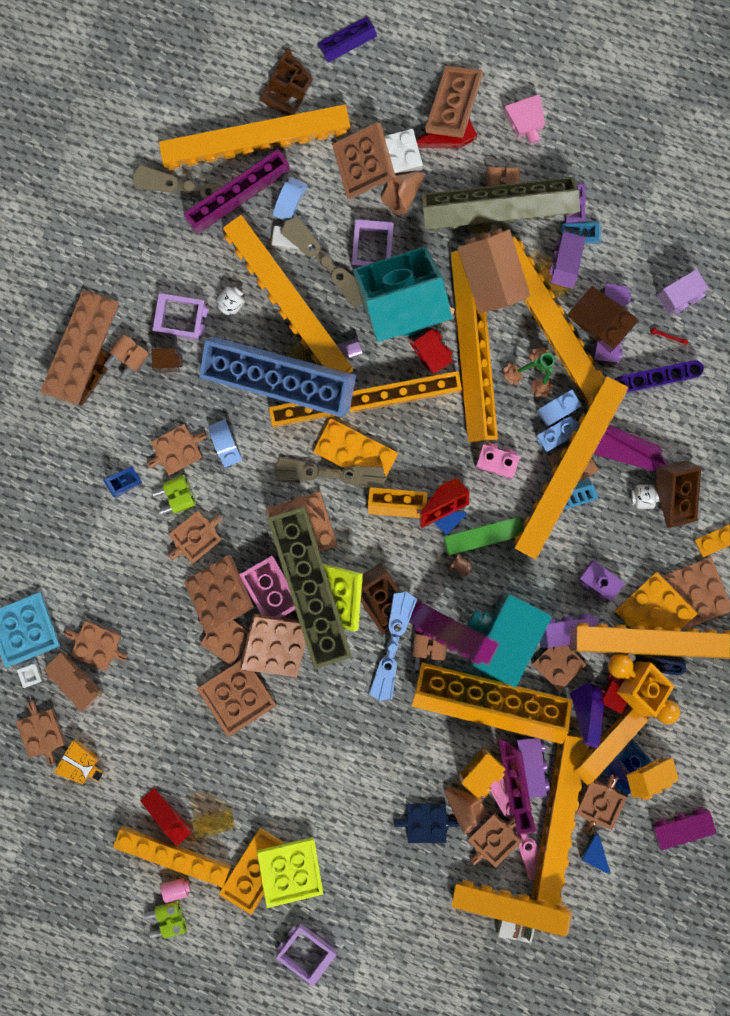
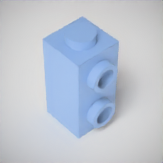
(557, 434)

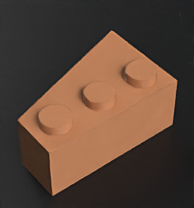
(73, 681)

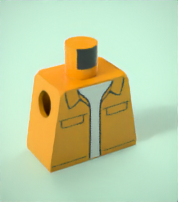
(79, 764)

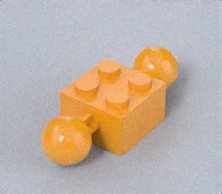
(644, 688)

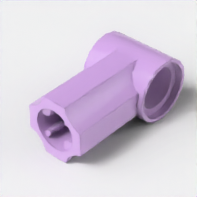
(350, 348)

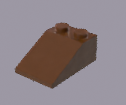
(602, 318)
(679, 492)
(378, 595)

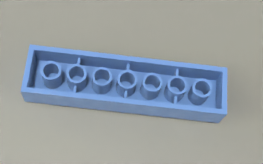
(277, 376)

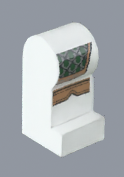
(515, 931)

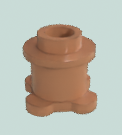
(460, 565)

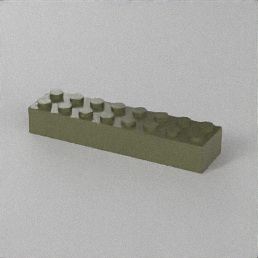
(501, 203)
(309, 587)

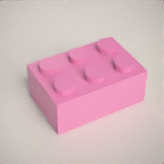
(269, 588)

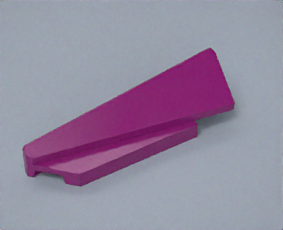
(630, 449)
(517, 788)

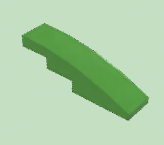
(483, 536)

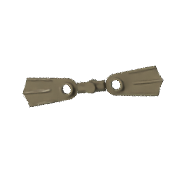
(155, 180)
(301, 237)
(296, 470)

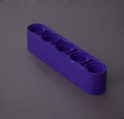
(665, 376)

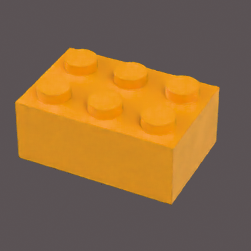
(482, 773)

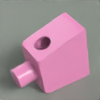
(526, 118)

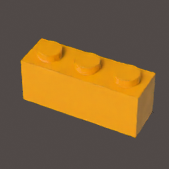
(396, 502)
(652, 778)

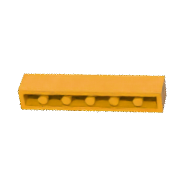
(172, 856)
(512, 908)

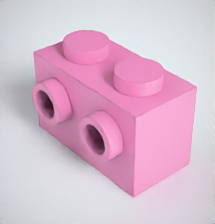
(497, 464)

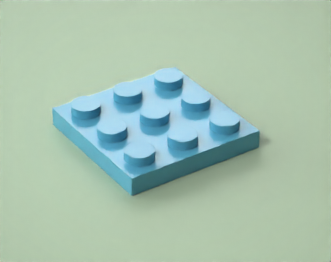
(26, 630)

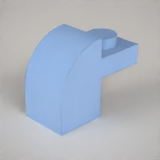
(289, 199)
(559, 408)
(224, 443)

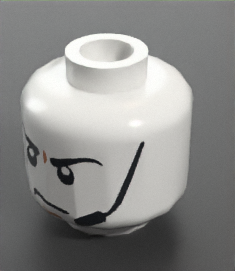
(230, 300)
(644, 496)

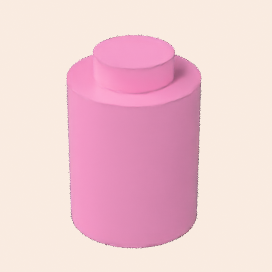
(175, 890)

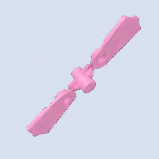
(528, 856)

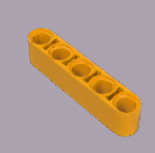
(610, 745)

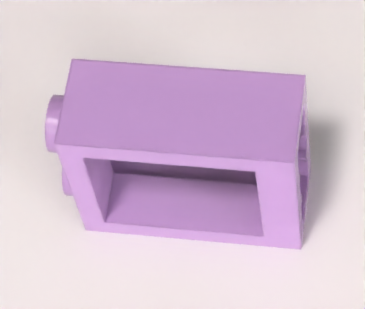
(371, 226)
(161, 312)
(322, 965)

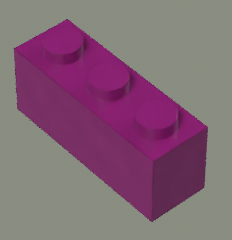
(683, 828)

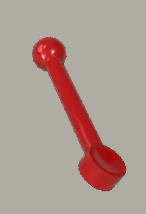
(654, 331)

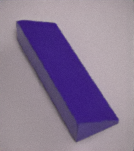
(348, 41)

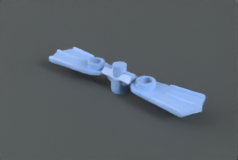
(384, 679)

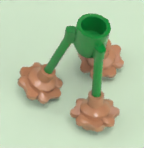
(543, 361)

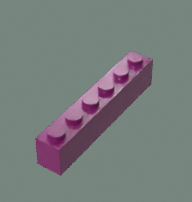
(237, 192)
(453, 633)

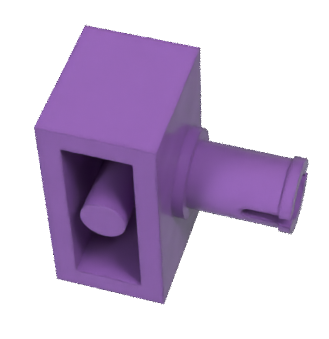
(601, 581)

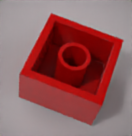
(430, 349)

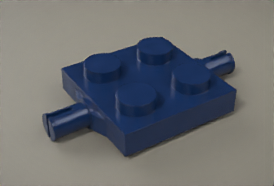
(426, 823)

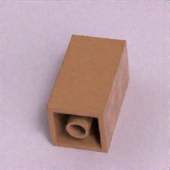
(493, 270)

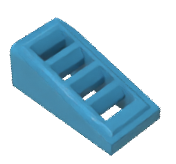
(587, 225)
(585, 497)

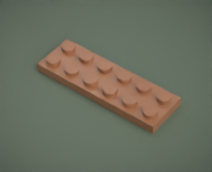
(79, 347)

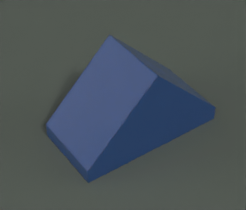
(122, 482)
(448, 522)
(594, 853)

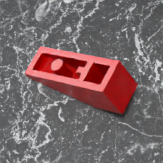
(446, 500)
(166, 817)

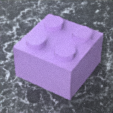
(680, 293)

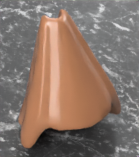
(402, 191)
(466, 808)

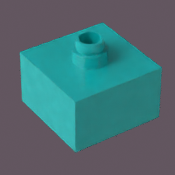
(402, 294)
(517, 630)

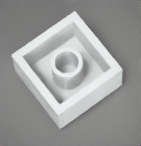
(404, 152)

